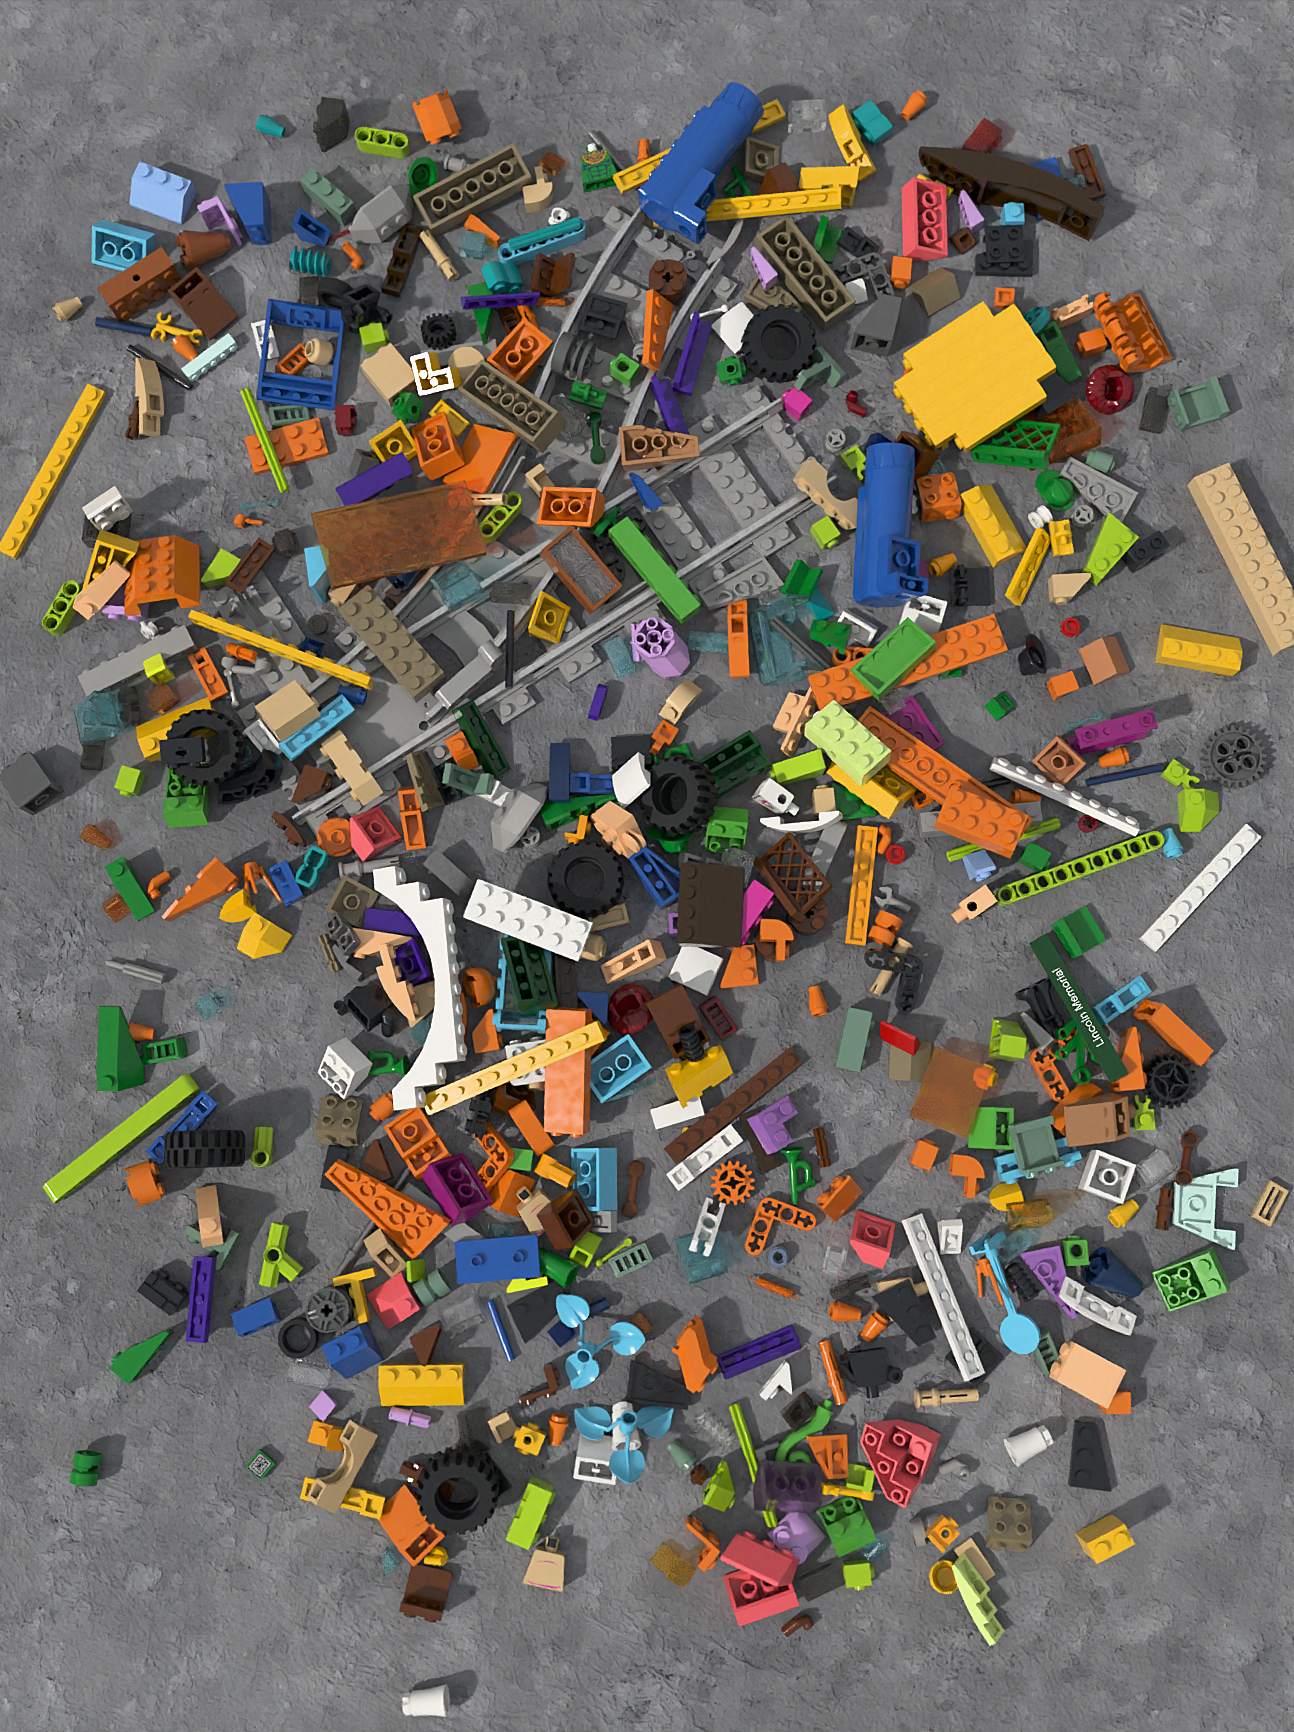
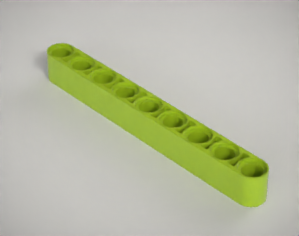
(1087, 864)
(121, 1138)

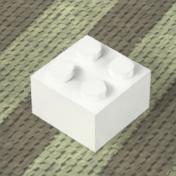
(1107, 1176)

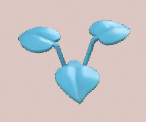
(580, 1365)
(624, 1464)

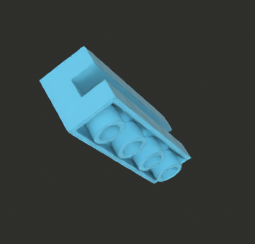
(307, 736)
(1008, 1168)

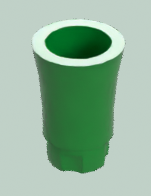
(558, 1268)

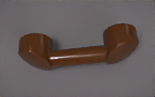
(1188, 1142)
(630, 1208)

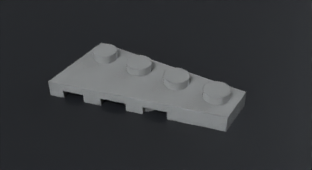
(1099, 489)
(745, 583)

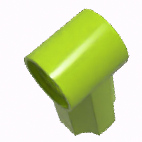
(263, 1144)

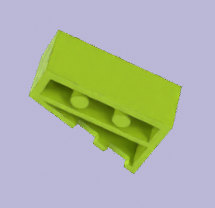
(1108, 548)
(1007, 1041)
(531, 1513)

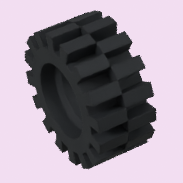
(438, 340)

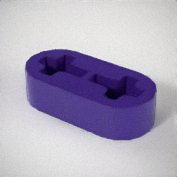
(598, 702)

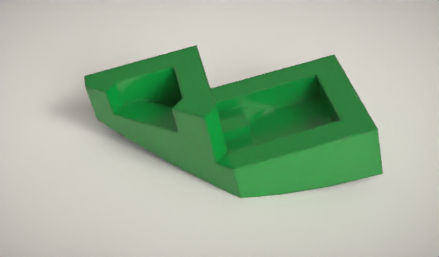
(607, 517)

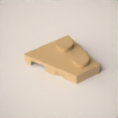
(425, 998)

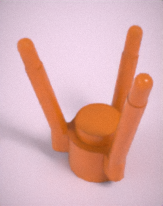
(251, 874)
(985, 1267)

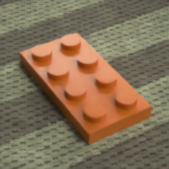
(291, 443)

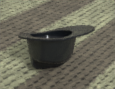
(1033, 657)

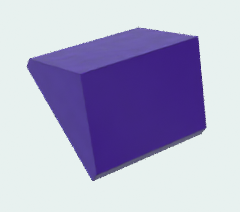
(412, 963)

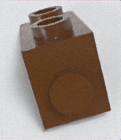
(552, 1375)

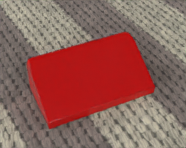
(899, 1038)

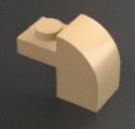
(540, 195)
(679, 701)

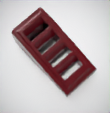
(712, 1021)

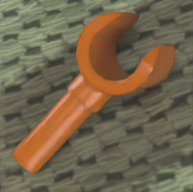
(240, 521)

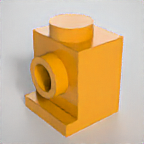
(935, 1530)

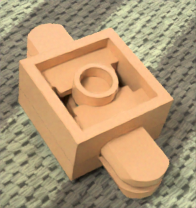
(618, 829)

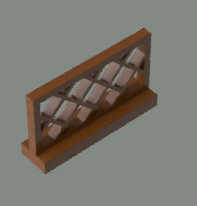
(777, 884)

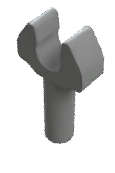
(891, 900)

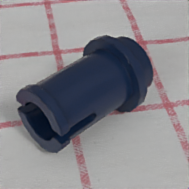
(598, 1307)

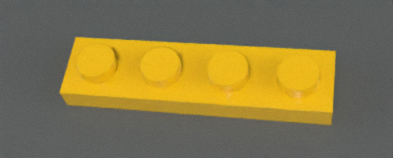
(1028, 566)

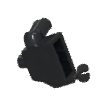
(361, 307)
(370, 1007)
(868, 1369)

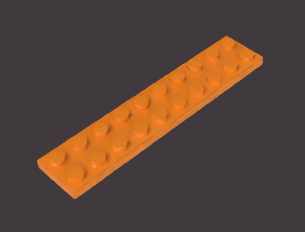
(954, 649)
(923, 765)

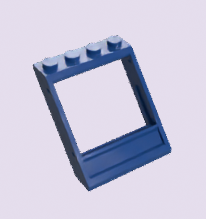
(297, 389)

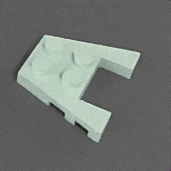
(1196, 1206)

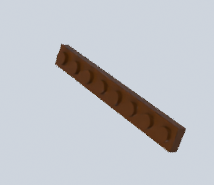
(733, 1105)

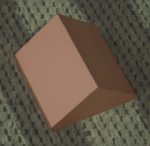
(1104, 660)
(1059, 761)

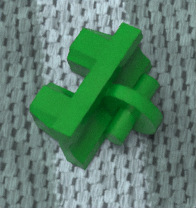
(588, 395)

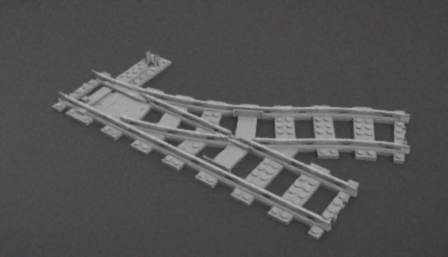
(390, 720)

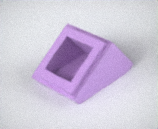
(323, 1405)

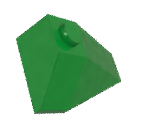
(562, 813)
(117, 1055)

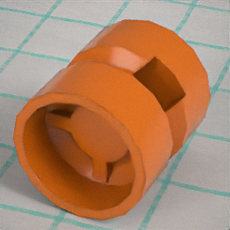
(885, 928)

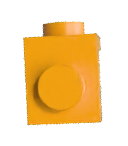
(583, 828)

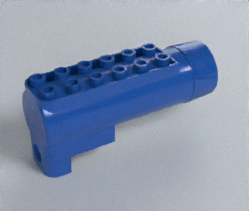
(687, 175)
(884, 554)

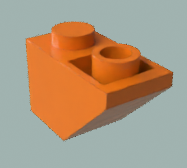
(486, 1036)

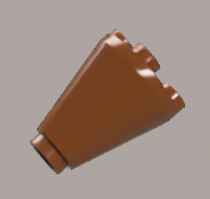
(201, 247)

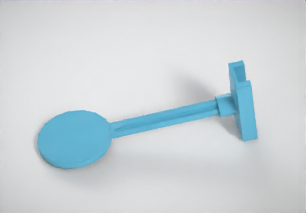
(1017, 1329)

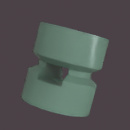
(434, 1286)

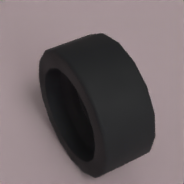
(332, 291)
(282, 1339)

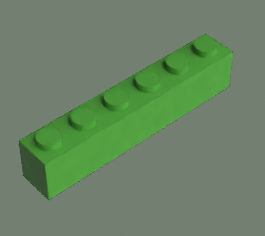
(654, 570)

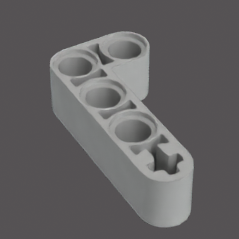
(471, 676)
(825, 851)

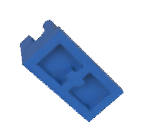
(285, 882)
(256, 1317)

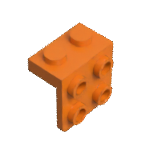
(939, 497)
(707, 1557)

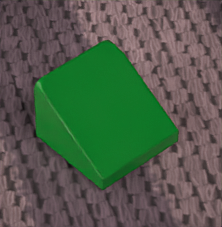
(999, 706)

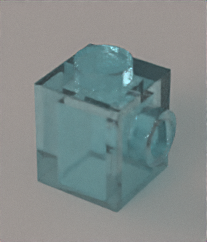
(472, 245)

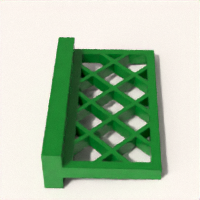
(1018, 457)

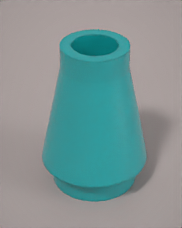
(269, 126)

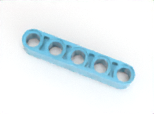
(553, 244)

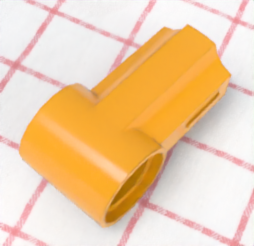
(552, 1169)

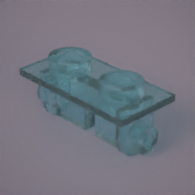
(708, 642)

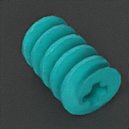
(310, 263)

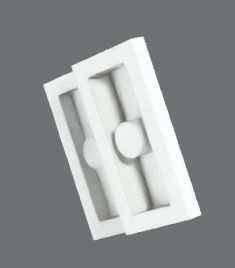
(732, 326)
(262, 736)
(631, 780)
(696, 969)

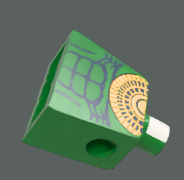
(597, 169)

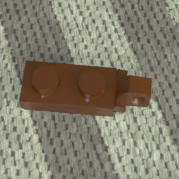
(413, 1473)

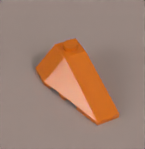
(214, 881)

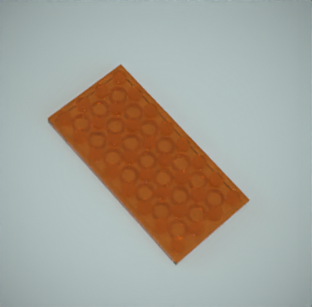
(398, 534)

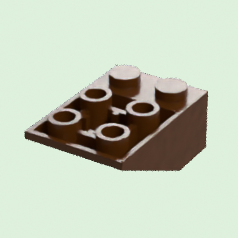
(202, 303)
(671, 1012)

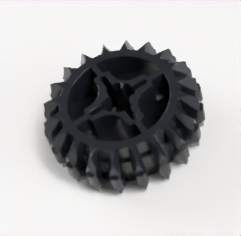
(1171, 1073)

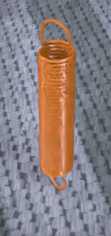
(546, 301)
(779, 1289)

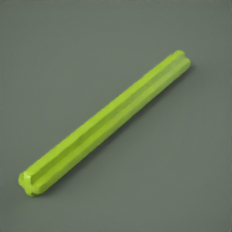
(265, 440)
(1045, 826)
(749, 1453)

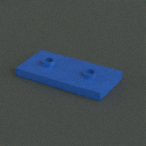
(497, 1259)

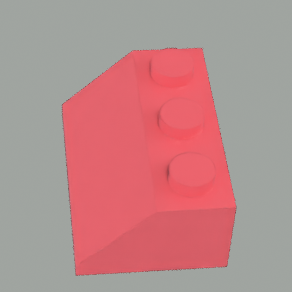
(761, 1559)
(756, 1598)

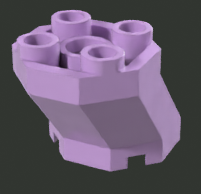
(661, 648)

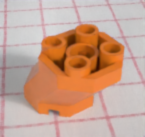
(437, 117)
(695, 1355)

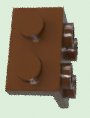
(552, 275)
(426, 1592)

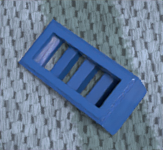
(647, 495)

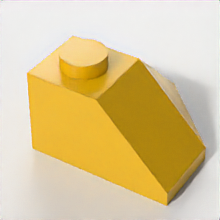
(262, 938)

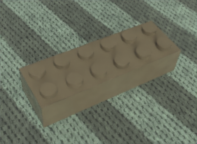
(473, 190)
(805, 273)
(512, 406)
(392, 643)

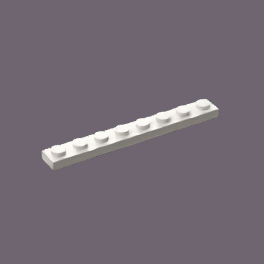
(1073, 799)
(1200, 887)
(943, 1297)

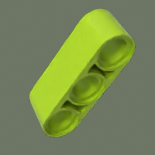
(376, 136)
(498, 526)
(54, 612)

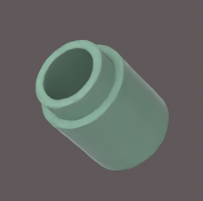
(1100, 460)

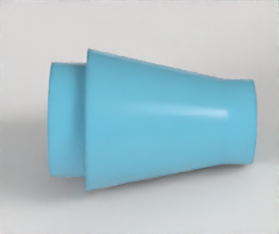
(1171, 846)

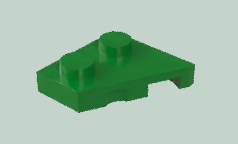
(831, 633)
(850, 804)

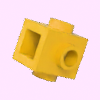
(529, 1446)

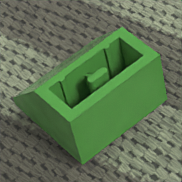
(726, 829)
(991, 1128)
(847, 1525)

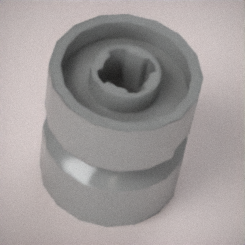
(918, 1528)

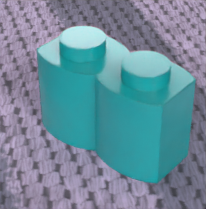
(871, 123)
(502, 277)
(314, 864)

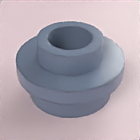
(785, 1257)

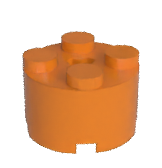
(144, 1182)

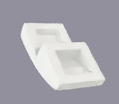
(258, 330)

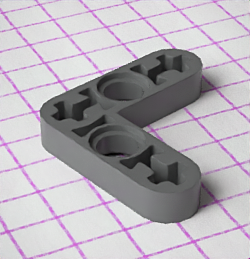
(872, 272)

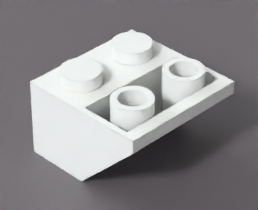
(107, 509)
(925, 613)
(344, 1067)
(593, 1460)

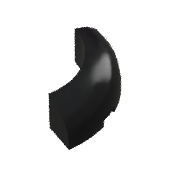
(252, 780)

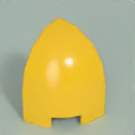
(237, 908)
(1004, 1194)

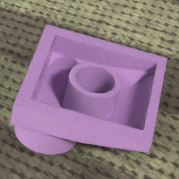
(797, 1533)

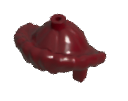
(1109, 389)
(628, 1009)

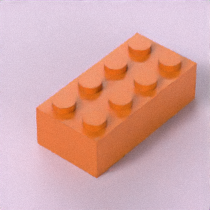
(981, 821)

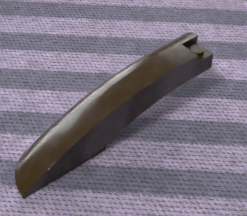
(1000, 180)

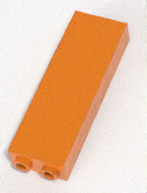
(568, 1078)

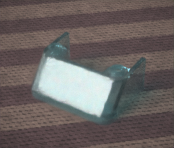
(773, 651)

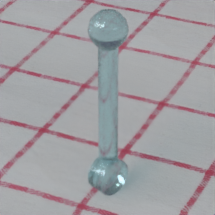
(274, 501)
(1098, 715)

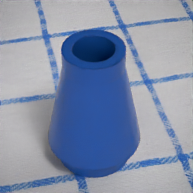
(353, 694)

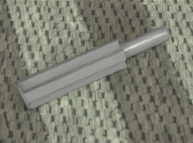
(138, 971)

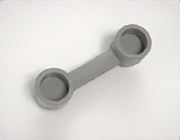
(261, 667)

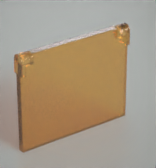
(951, 1092)

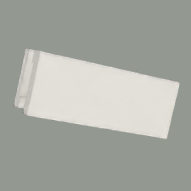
(673, 1113)
(703, 1232)

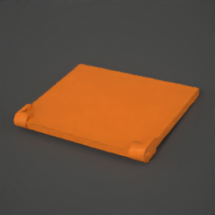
(483, 457)

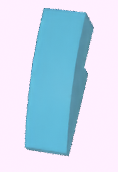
(1121, 1000)

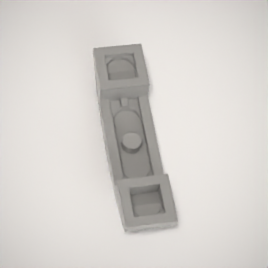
(729, 246)

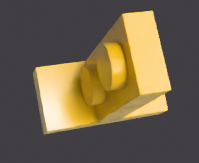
(357, 1291)

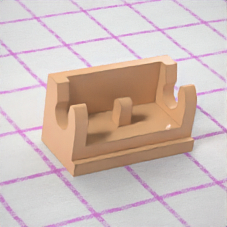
(1072, 312)

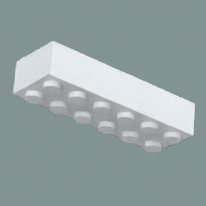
(528, 920)

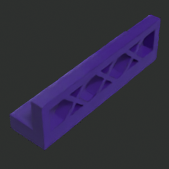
(691, 355)
(668, 406)
(201, 1299)

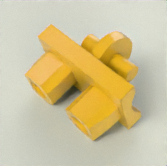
(1061, 538)

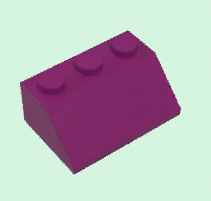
(456, 1188)

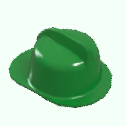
(421, 175)
(1055, 490)
(670, 842)

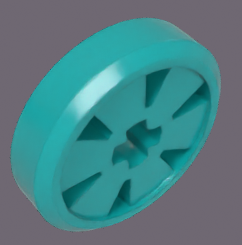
(1037, 318)

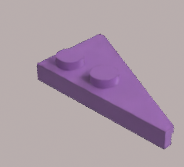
(1050, 1270)

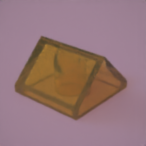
(1029, 1214)

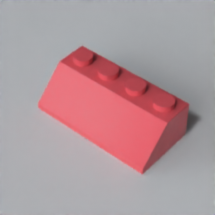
(924, 220)

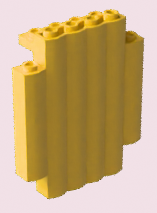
(974, 377)

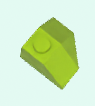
(1196, 809)
(720, 1489)

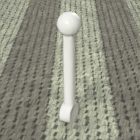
(724, 308)
(228, 674)

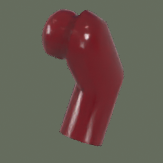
(853, 405)

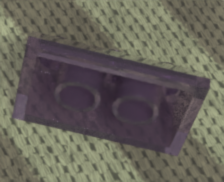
(787, 1487)

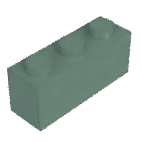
(328, 196)
(854, 1040)

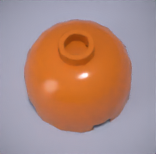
(479, 985)

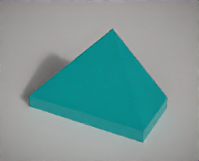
(819, 606)

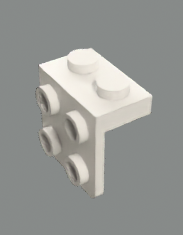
(517, 1047)

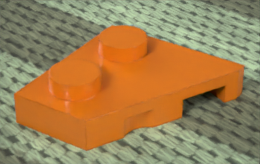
(741, 968)
(831, 1454)

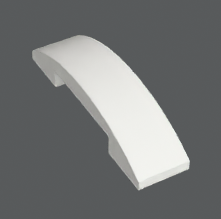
(825, 820)
(704, 1157)
(1095, 1308)

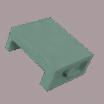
(1198, 404)
(1035, 1145)

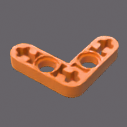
(1047, 1064)
(495, 1157)
(769, 1217)

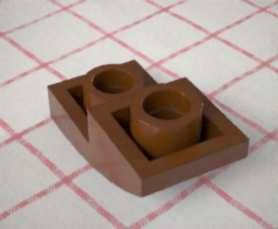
(292, 833)

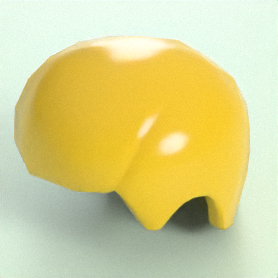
(942, 1577)

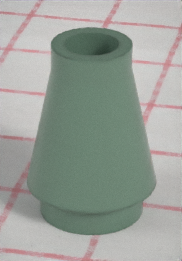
(681, 1455)

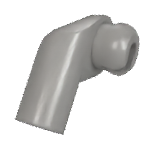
(956, 1467)

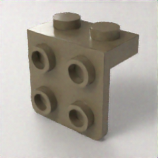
(339, 1121)
(1008, 1524)

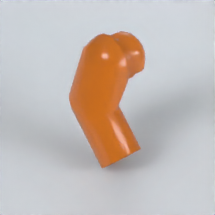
(354, 255)
(886, 839)
(155, 884)

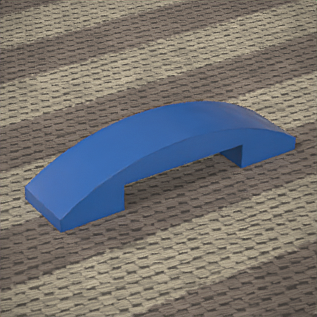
(591, 784)
(191, 1119)

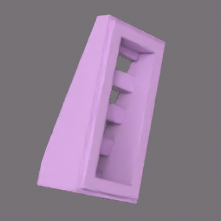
(970, 213)
(764, 270)

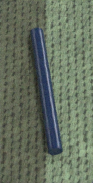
(1124, 775)

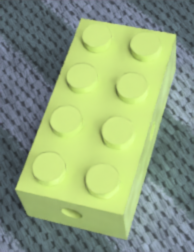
(847, 742)

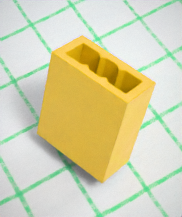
(1104, 1538)

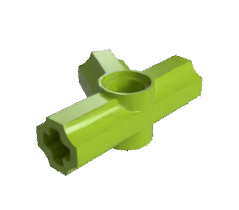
(285, 1264)

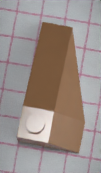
(651, 447)

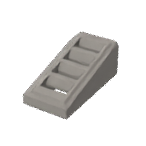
(1038, 1035)

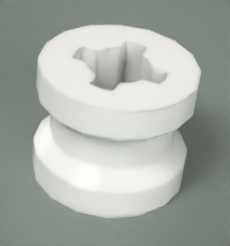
(1040, 517)

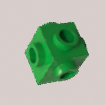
(725, 368)
(407, 408)

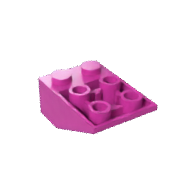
(755, 901)

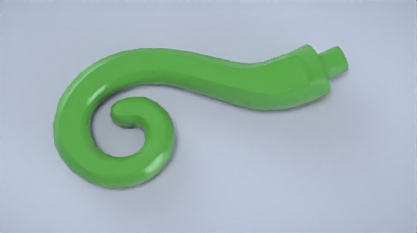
(818, 1423)

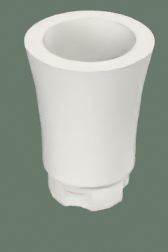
(619, 1438)
(1028, 1444)
(427, 1702)

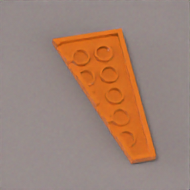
(399, 1216)

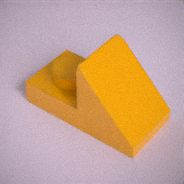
(326, 1435)

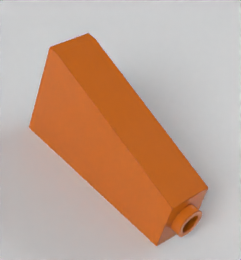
(1173, 1031)

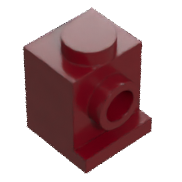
(345, 419)

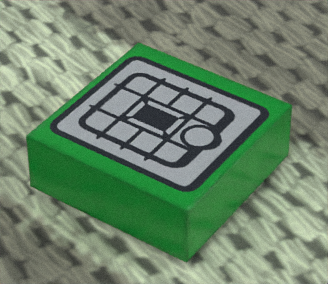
(260, 1464)

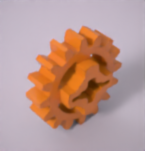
(731, 1173)

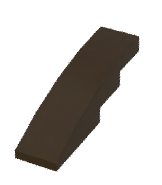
(402, 260)

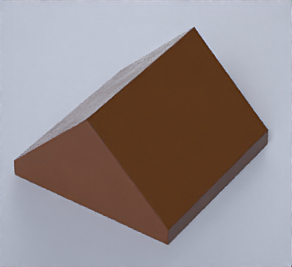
(425, 1342)

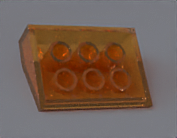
(1077, 432)

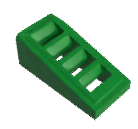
(177, 1051)

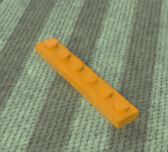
(861, 885)

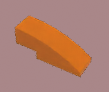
(411, 818)
(1080, 1093)

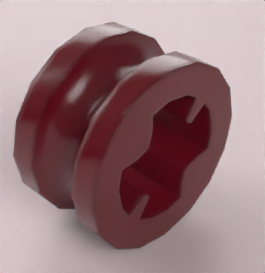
(1084, 828)

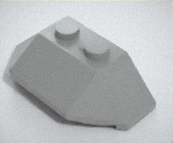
(383, 215)
(516, 814)

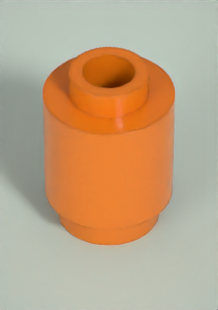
(382, 1107)

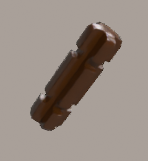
(822, 1148)

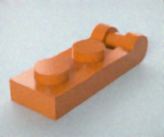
(208, 675)

